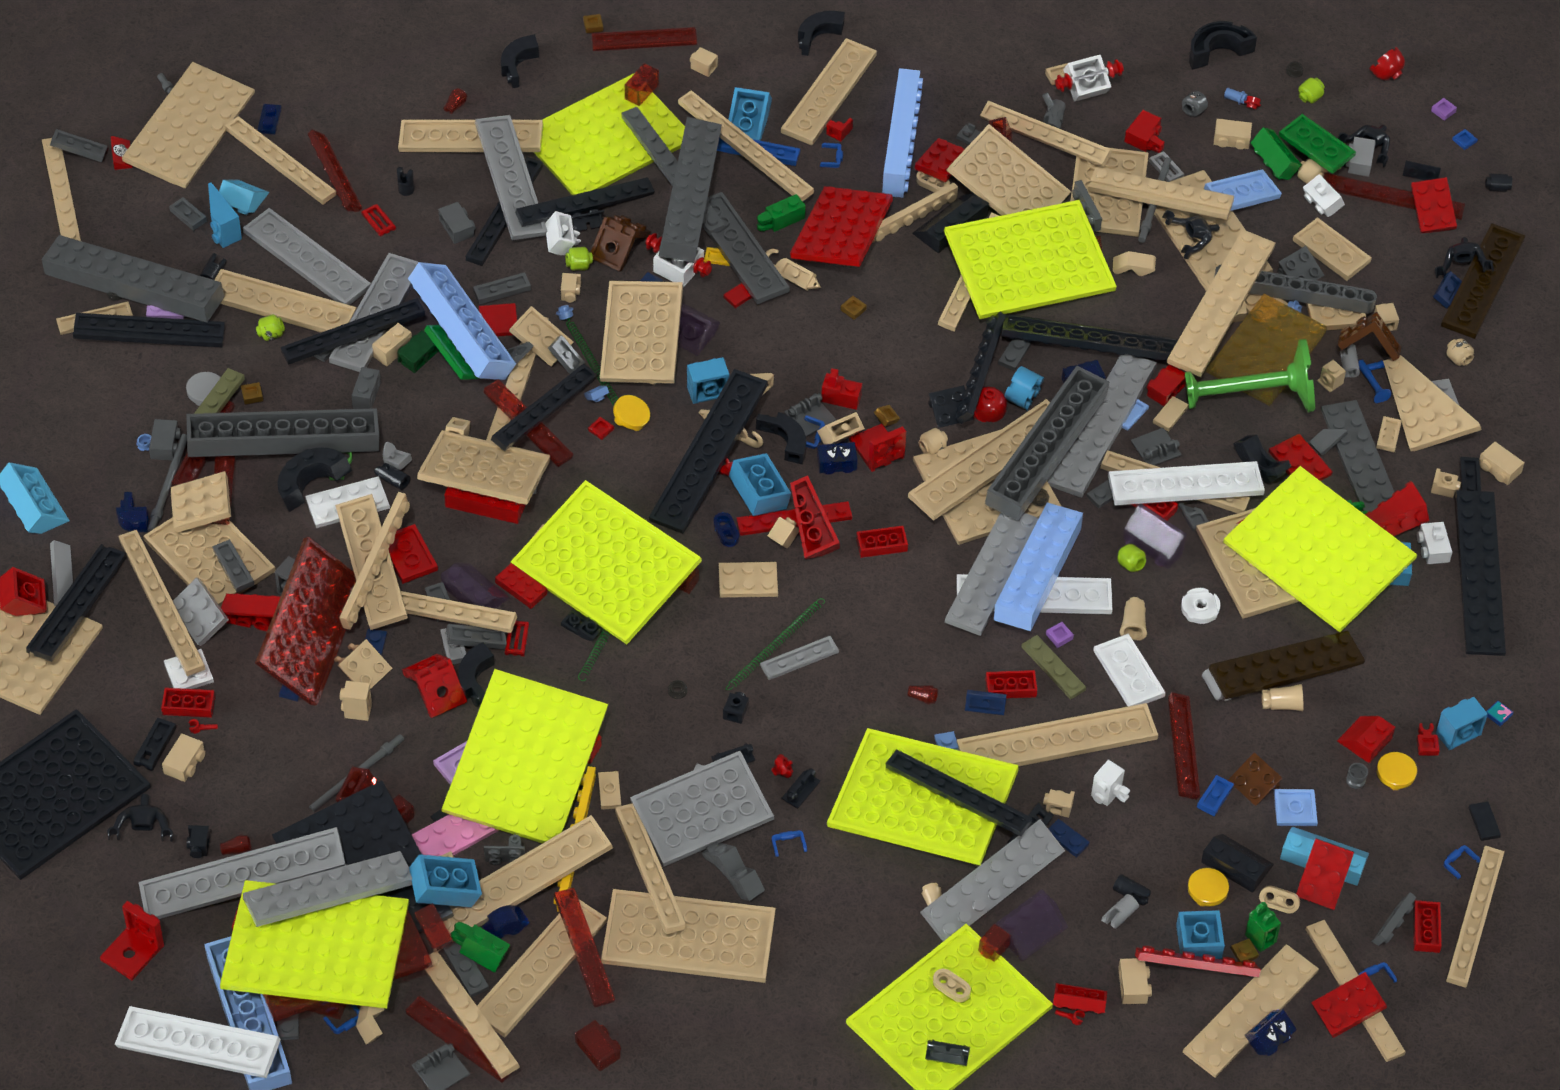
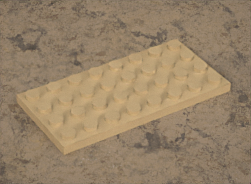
(188, 125)
(1214, 253)
(717, 941)

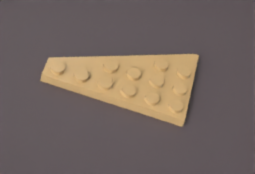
(1425, 409)

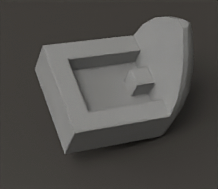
(395, 457)

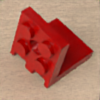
(879, 446)
(431, 675)
(141, 935)

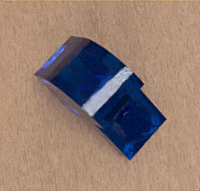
(132, 517)
(505, 920)

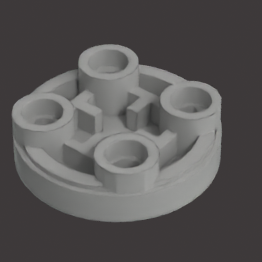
(200, 386)

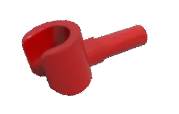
(199, 727)
(1072, 1017)

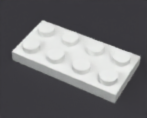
(323, 503)
(1129, 671)

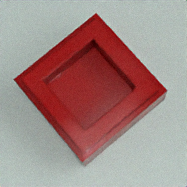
(601, 428)

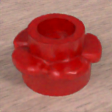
(1252, 102)

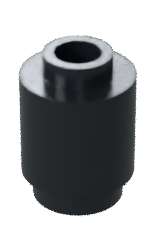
(1498, 182)

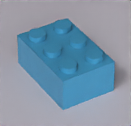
(759, 484)
(445, 881)

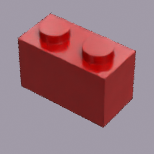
(1166, 384)

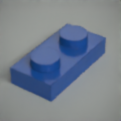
(1215, 795)

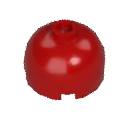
(1389, 65)
(991, 405)

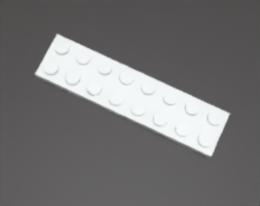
(1186, 483)
(1074, 595)
(198, 1042)

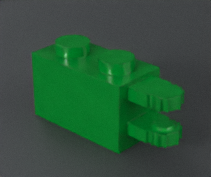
(781, 214)
(1262, 927)
(480, 945)

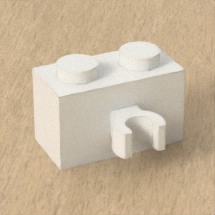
(1323, 195)
(561, 233)
(1434, 543)
(1108, 784)

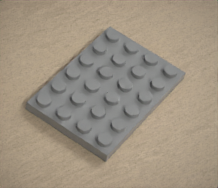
(702, 808)

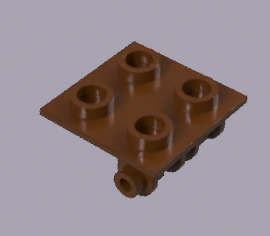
(1255, 779)

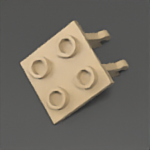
(364, 664)

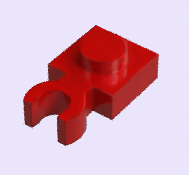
(1426, 742)

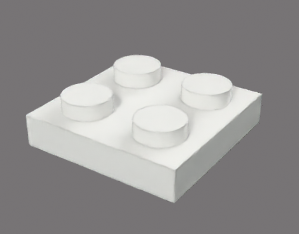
(179, 678)

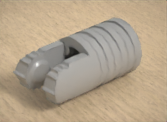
(1350, 361)
(1212, 685)
(1121, 911)

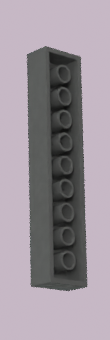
(690, 190)
(133, 278)
(281, 432)
(1047, 443)

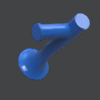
(1381, 394)

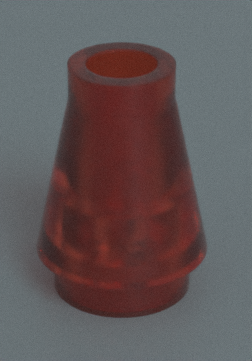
(455, 100)
(925, 694)
(236, 845)

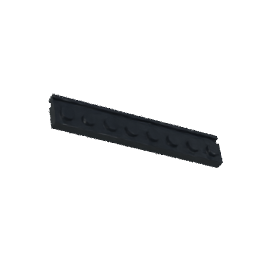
(148, 330)
(76, 603)

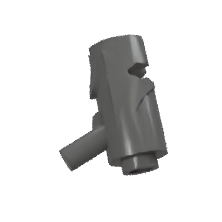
(1054, 112)

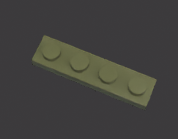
(221, 392)
(1053, 667)

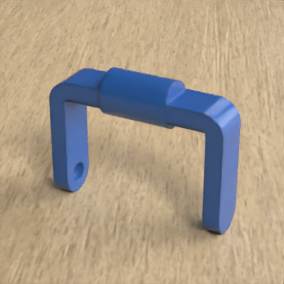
(839, 155)
(817, 439)
(786, 836)
(1454, 855)
(1375, 968)
(345, 1026)

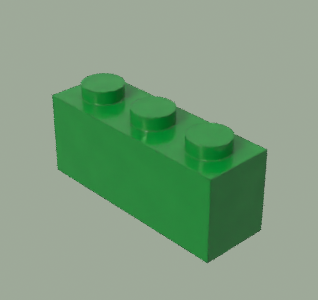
(1275, 154)

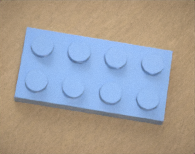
(1246, 188)

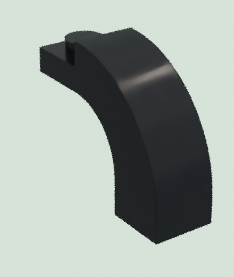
(817, 24)
(516, 52)
(789, 430)
(1251, 450)
(471, 666)

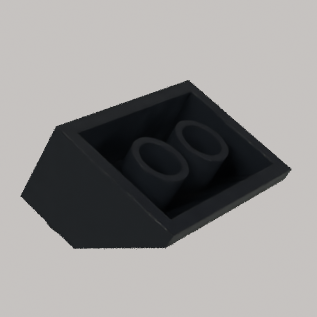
(1236, 862)

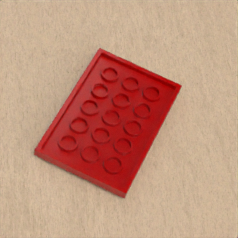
(841, 226)

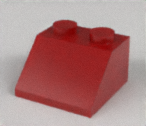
(22, 593)
(1367, 736)

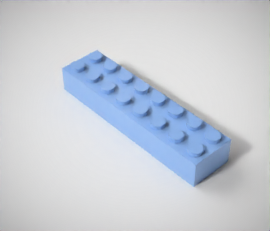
(902, 133)
(461, 321)
(1038, 566)
(250, 1013)

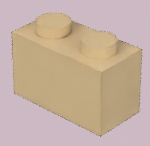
(1232, 133)
(387, 346)
(841, 429)
(1501, 463)
(356, 700)
(183, 758)
(1133, 981)

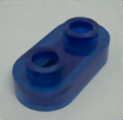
(726, 530)

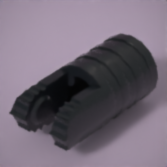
(405, 182)
(211, 268)
(393, 476)
(1128, 886)

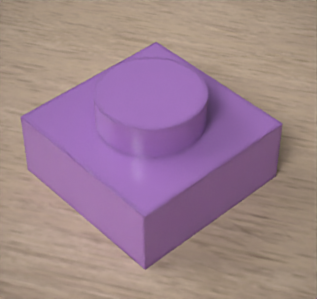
(1444, 109)
(1059, 634)

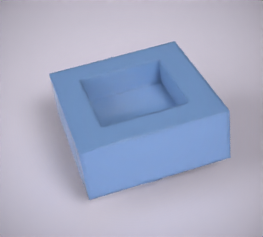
(597, 393)
(946, 740)

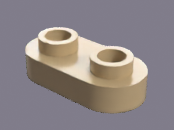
(932, 183)
(1279, 901)
(952, 986)

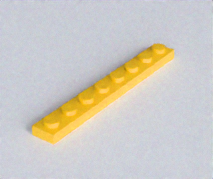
(580, 814)

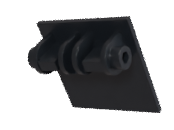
(945, 405)

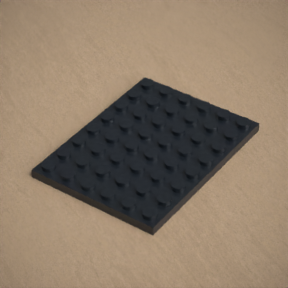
(60, 791)
(367, 829)

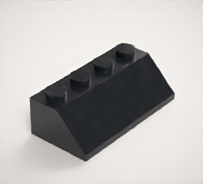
(962, 210)

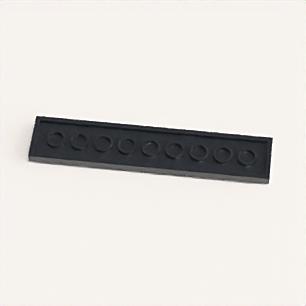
(1088, 337)
(708, 451)
(1480, 573)

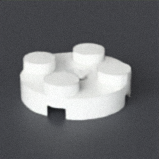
(1200, 615)

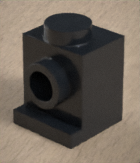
(736, 707)
(198, 840)

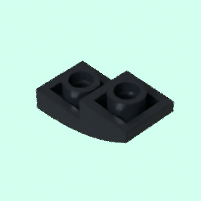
(581, 626)

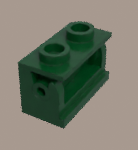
(417, 352)

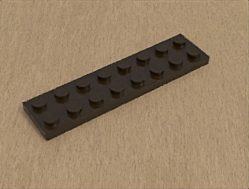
(1479, 287)
(1286, 664)

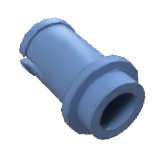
(1235, 95)

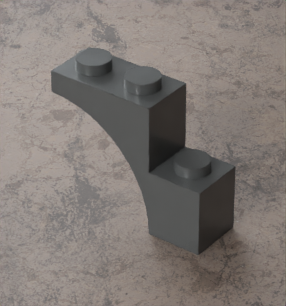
(731, 865)

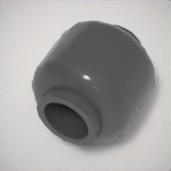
(1194, 103)

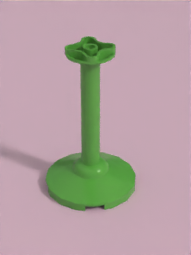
(1295, 377)

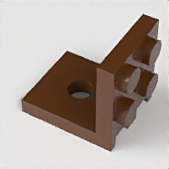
(620, 232)
(1364, 327)

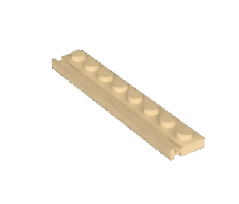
(1161, 193)

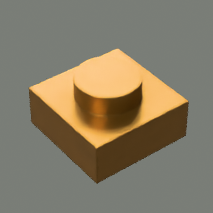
(593, 23)
(853, 307)
(252, 393)
(886, 415)
(1244, 950)

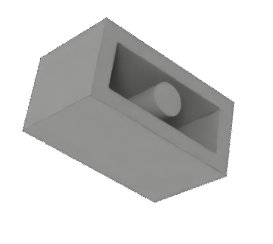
(1362, 161)

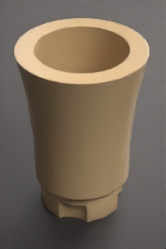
(1134, 619)
(1283, 698)

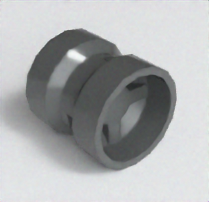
(1357, 775)

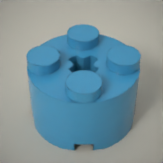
(1024, 387)

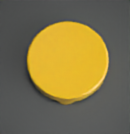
(631, 412)
(1396, 770)
(1208, 887)

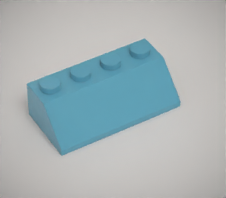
(31, 498)
(1299, 846)

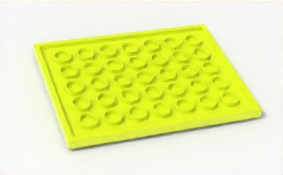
(594, 147)
(1029, 259)
(1320, 548)
(606, 561)
(525, 757)
(904, 813)
(323, 955)
(914, 1011)

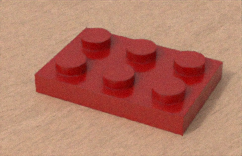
(938, 159)
(1433, 205)
(1300, 454)
(411, 555)
(1325, 873)
(1349, 1005)

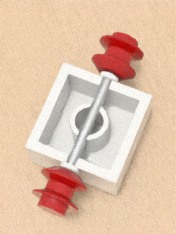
(1088, 77)
(675, 269)

